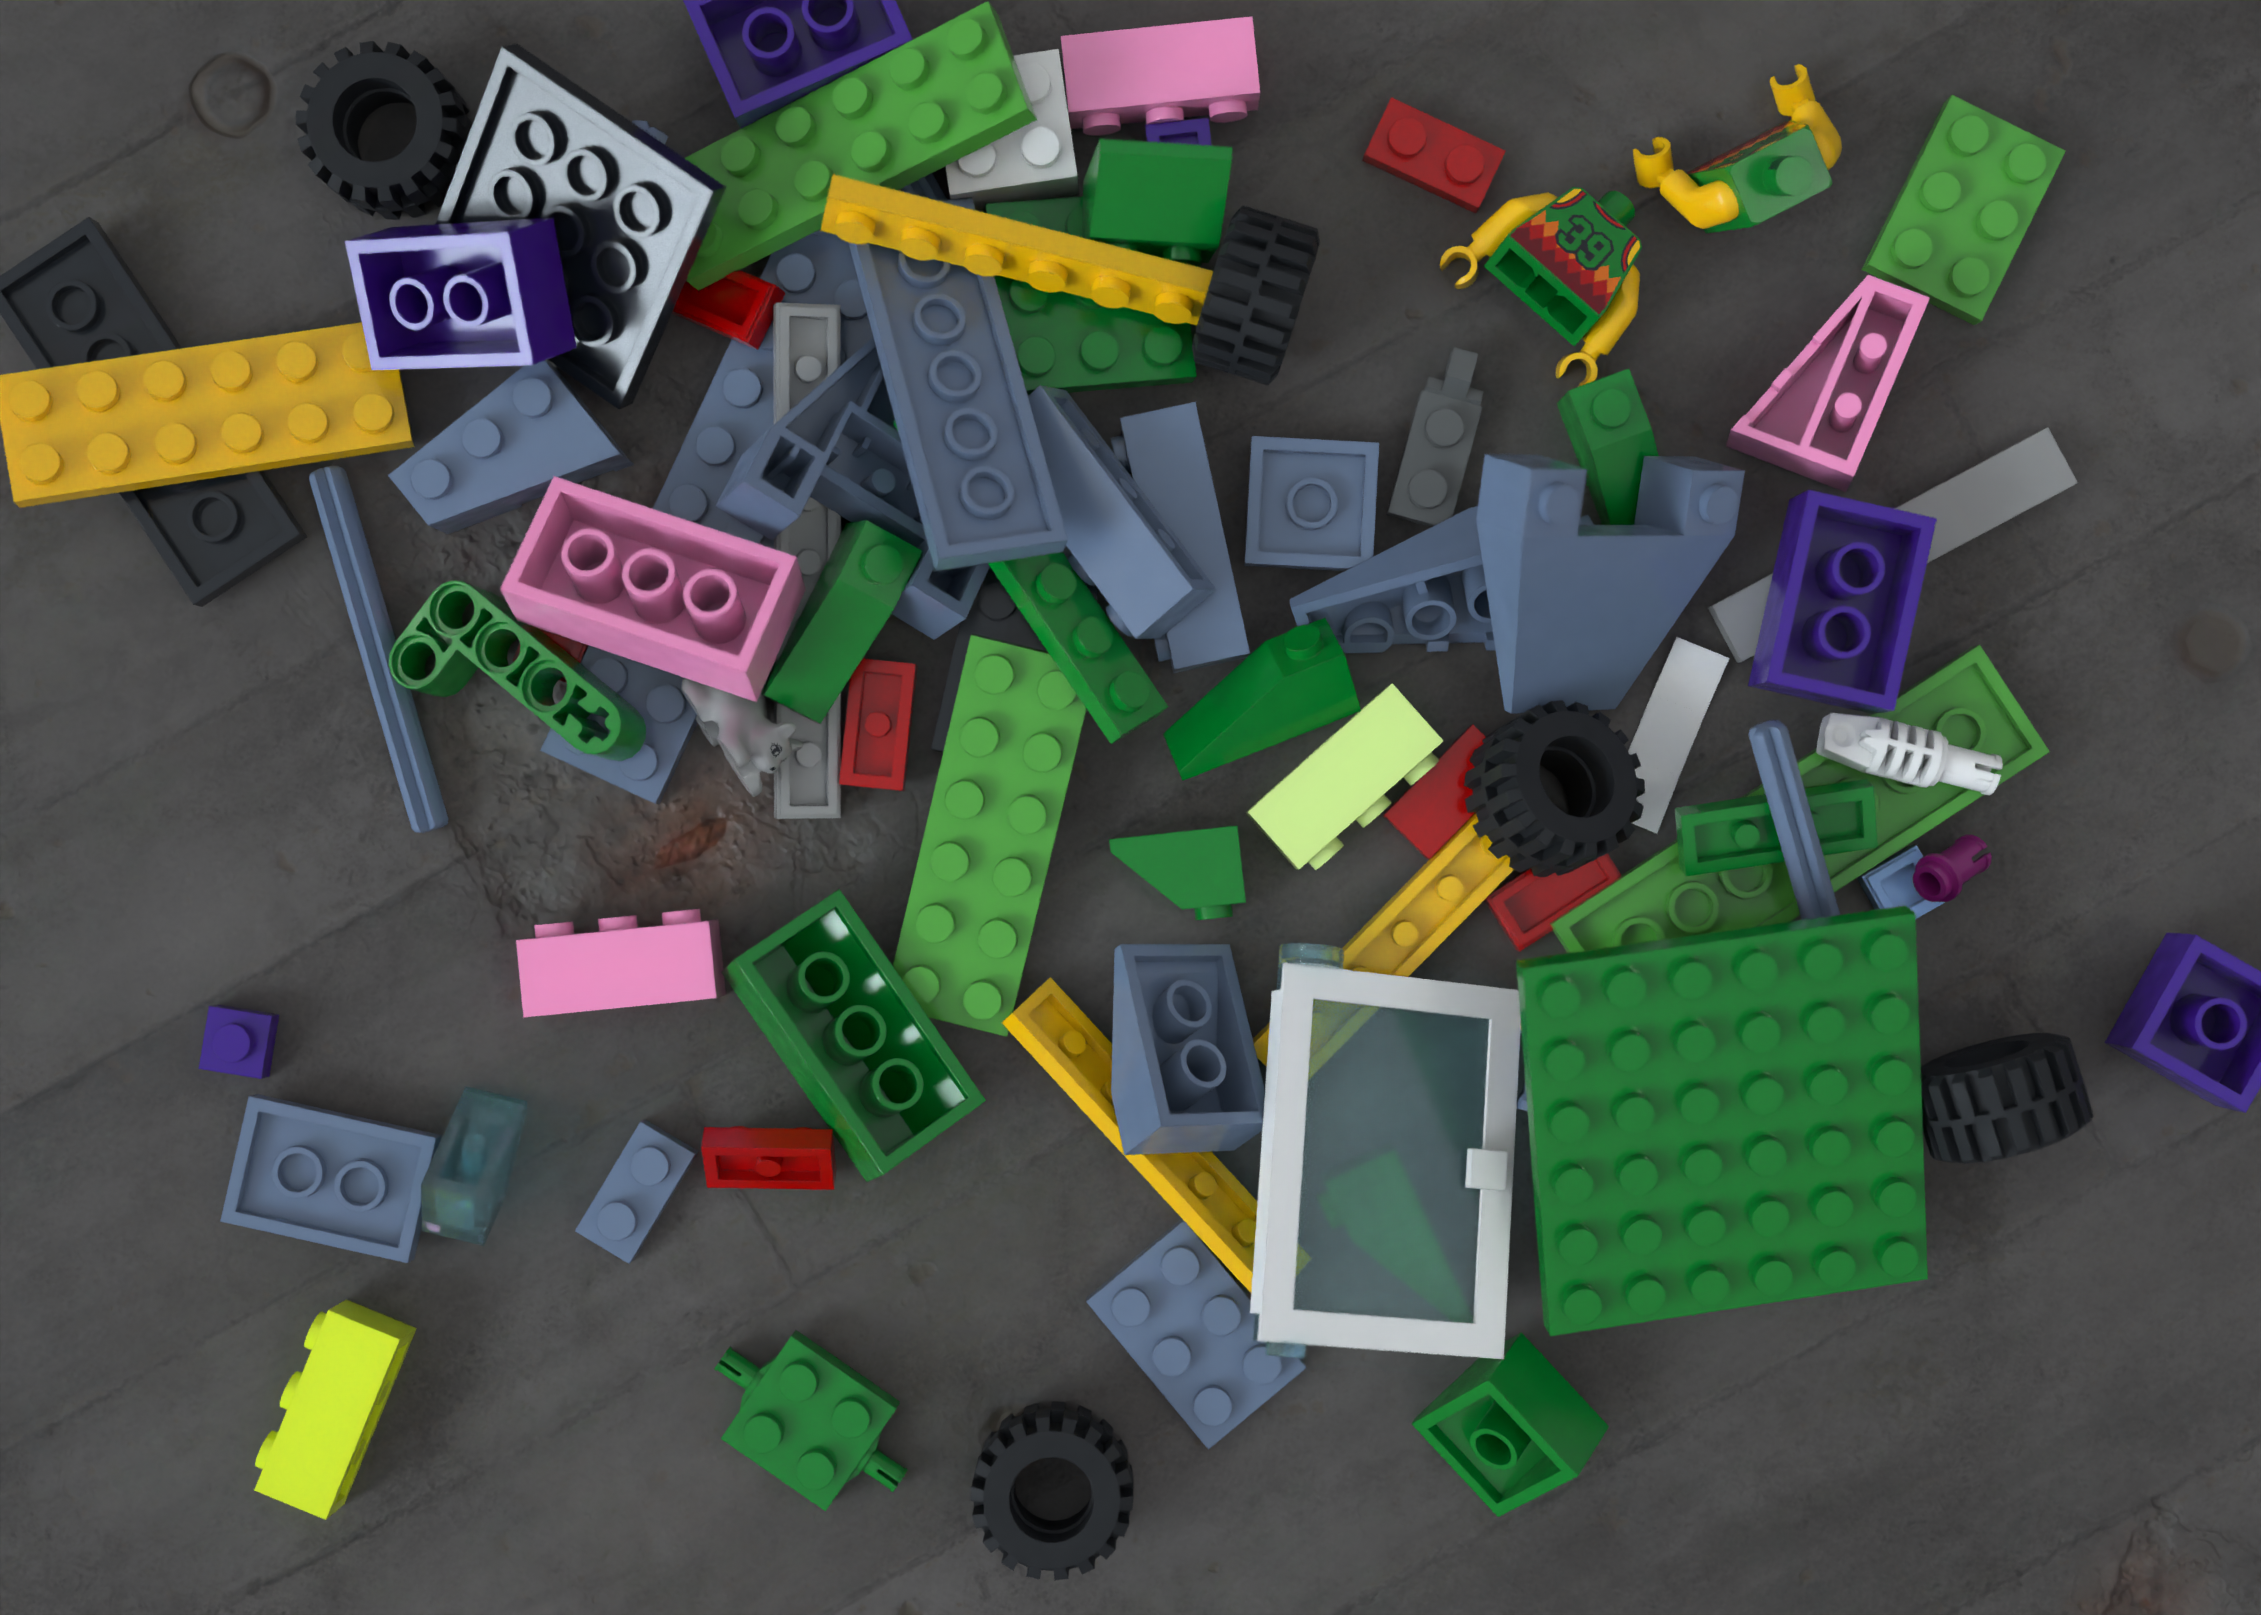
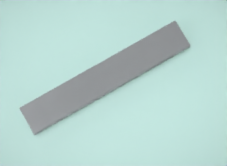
(1963, 509)

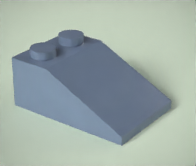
(1182, 1051)

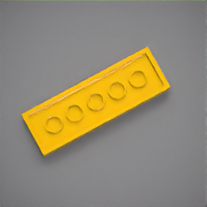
(197, 414)

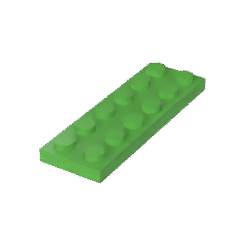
(872, 125)
(989, 834)

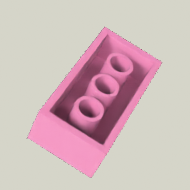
(654, 588)

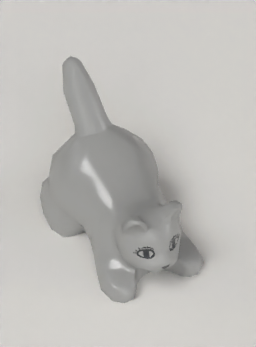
(742, 730)

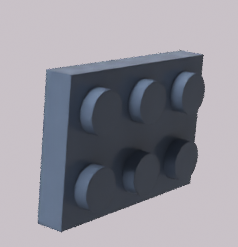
(329, 1178)
(1192, 1333)

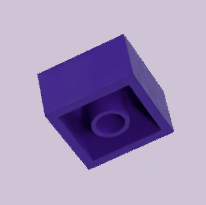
(2196, 1021)

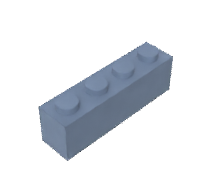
(1172, 469)
(1113, 526)

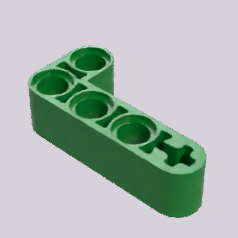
(528, 679)

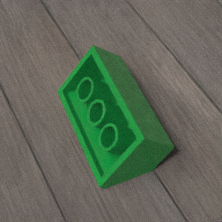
(853, 1036)

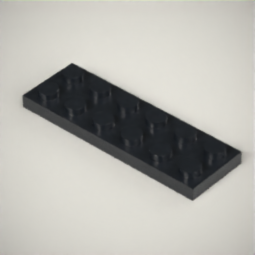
(85, 305)

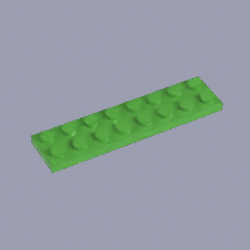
(1659, 902)

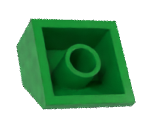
(1157, 198)
(1512, 1427)

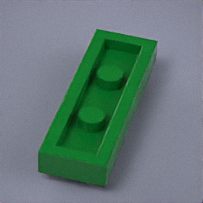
(1744, 835)

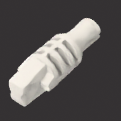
(1905, 753)

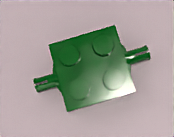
(810, 1420)

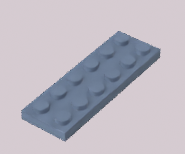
(959, 408)

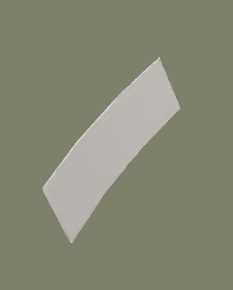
(1672, 724)

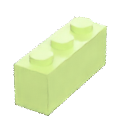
(1346, 779)

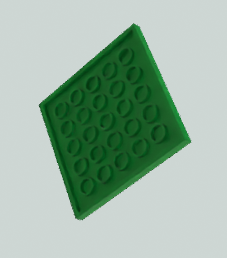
(1725, 1119)

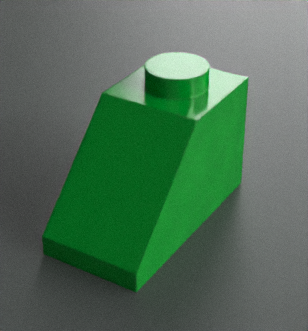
(1189, 867)

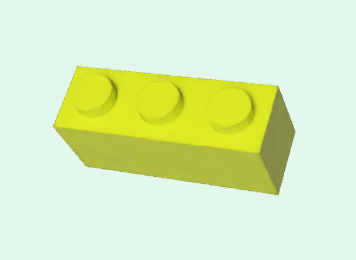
(332, 1408)

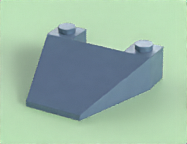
(851, 460)
(1592, 603)

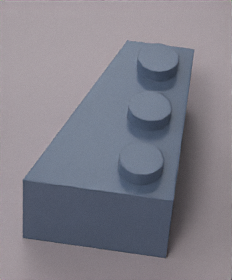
(507, 452)

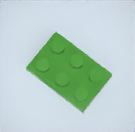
(1963, 209)

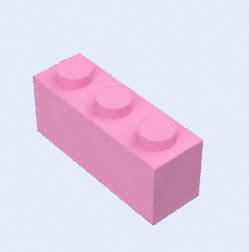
(1161, 74)
(620, 964)

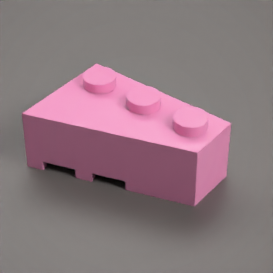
(1833, 392)

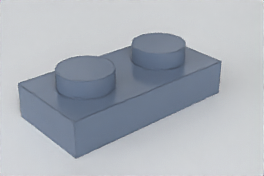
(636, 1191)

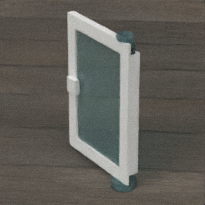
(1385, 1161)

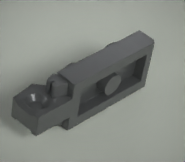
(1438, 444)

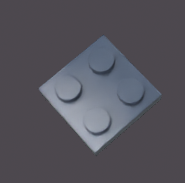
(1310, 503)

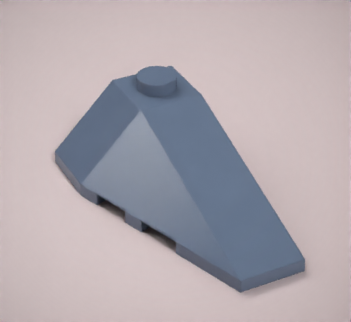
(1410, 594)

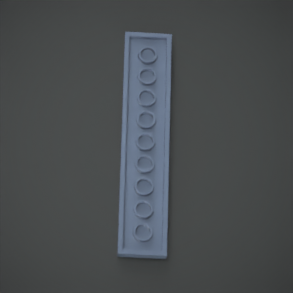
(727, 424)

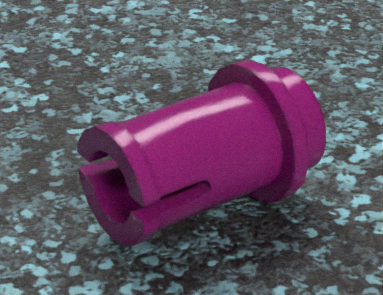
(1942, 874)

